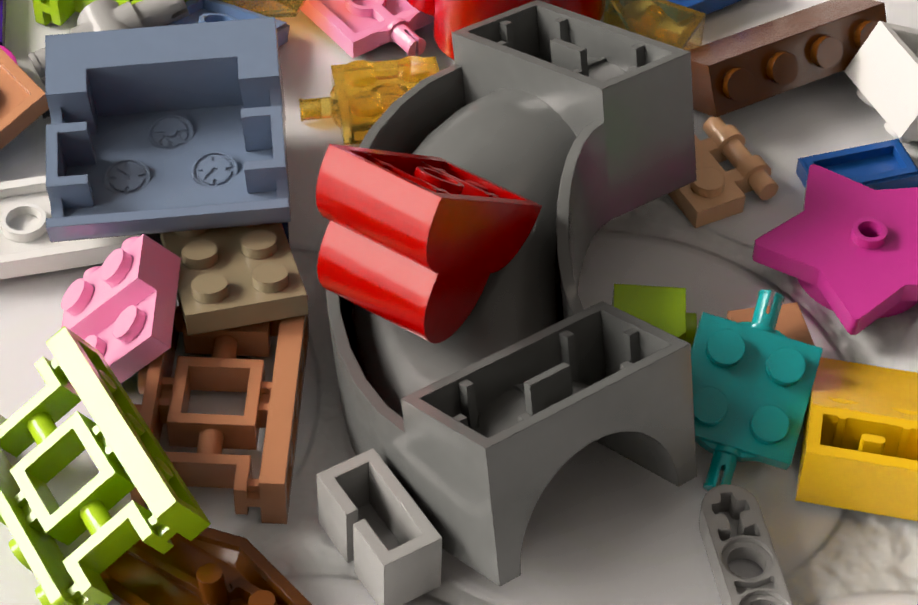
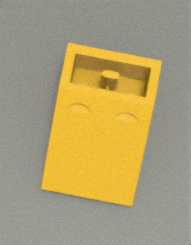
(861, 440)

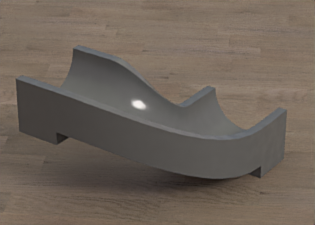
(490, 415)

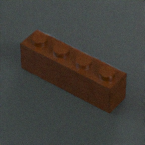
(780, 54)

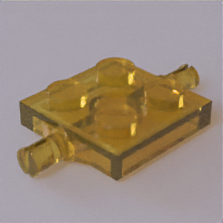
(365, 92)

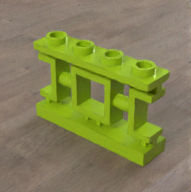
(125, 458)

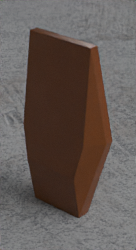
(203, 571)

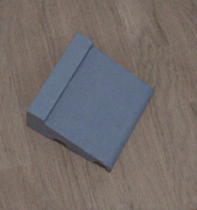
(165, 129)

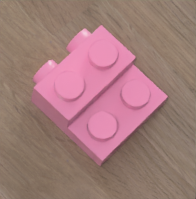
(126, 305)

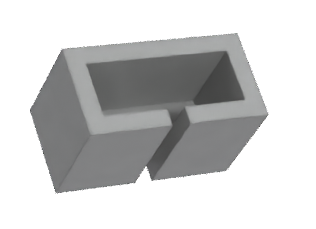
(380, 529)

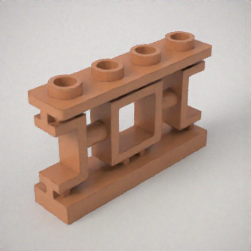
(267, 405)

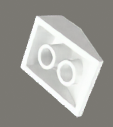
(888, 77)

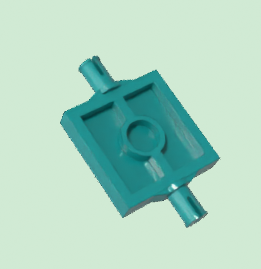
(749, 389)

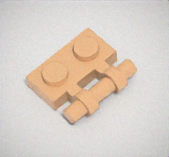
(717, 191)

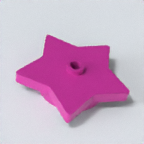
(849, 248)

